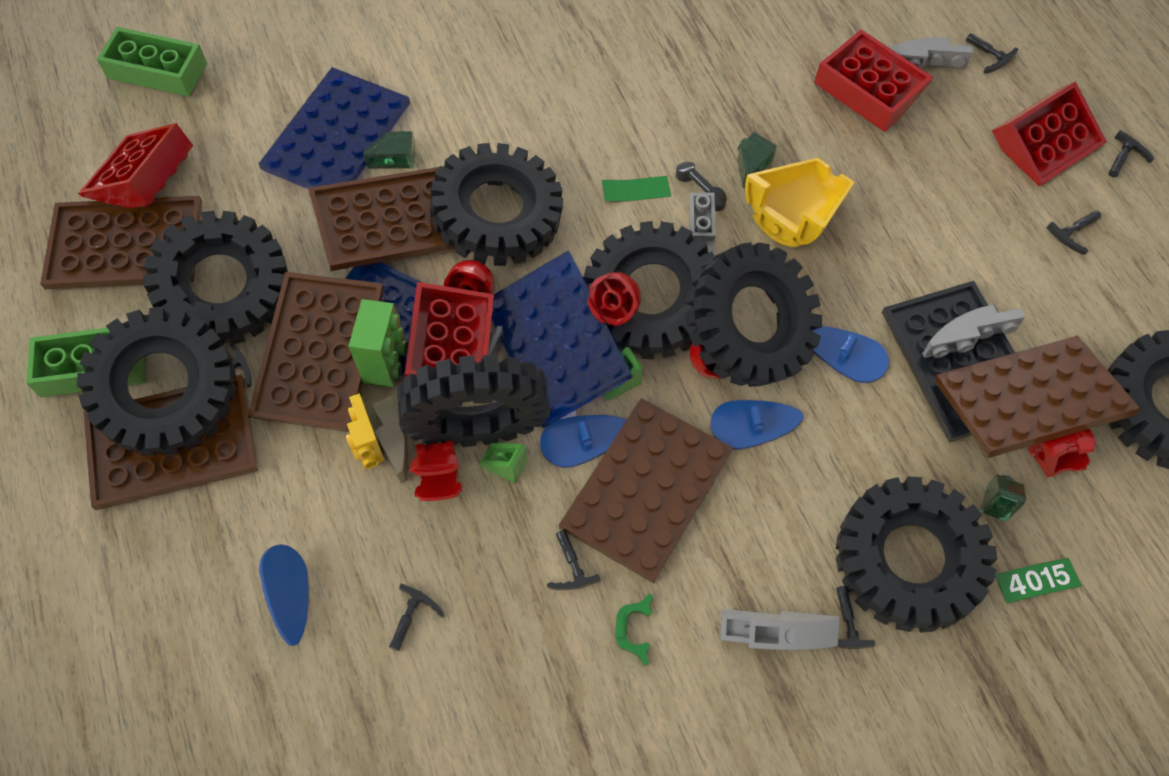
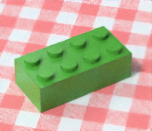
(152, 61)
(57, 358)

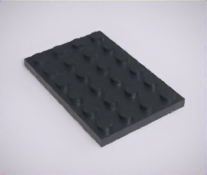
(918, 321)

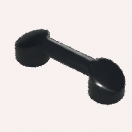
(687, 172)

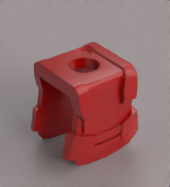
(1064, 453)
(438, 471)

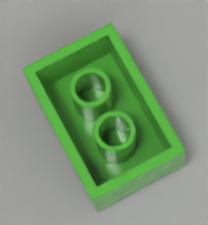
(378, 343)

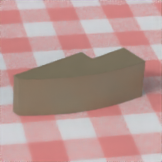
(391, 438)

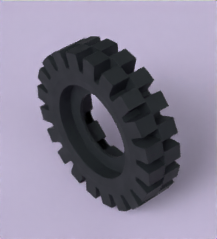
(461, 225)
(647, 246)
(183, 249)
(712, 315)
(1136, 372)
(432, 401)
(167, 428)
(964, 542)

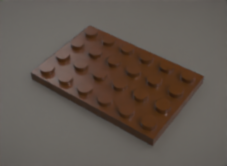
(376, 219)
(108, 242)
(307, 356)
(1035, 396)
(129, 476)
(646, 489)

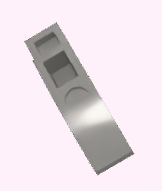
(934, 52)
(703, 218)
(966, 330)
(781, 631)

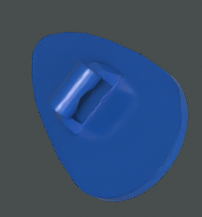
(852, 354)
(753, 422)
(579, 438)
(285, 590)

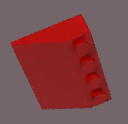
(872, 79)
(1050, 134)
(139, 167)
(447, 326)

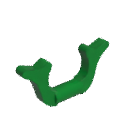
(621, 628)

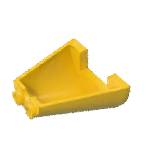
(796, 200)

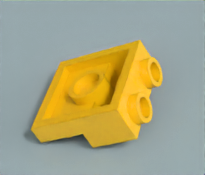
(362, 436)

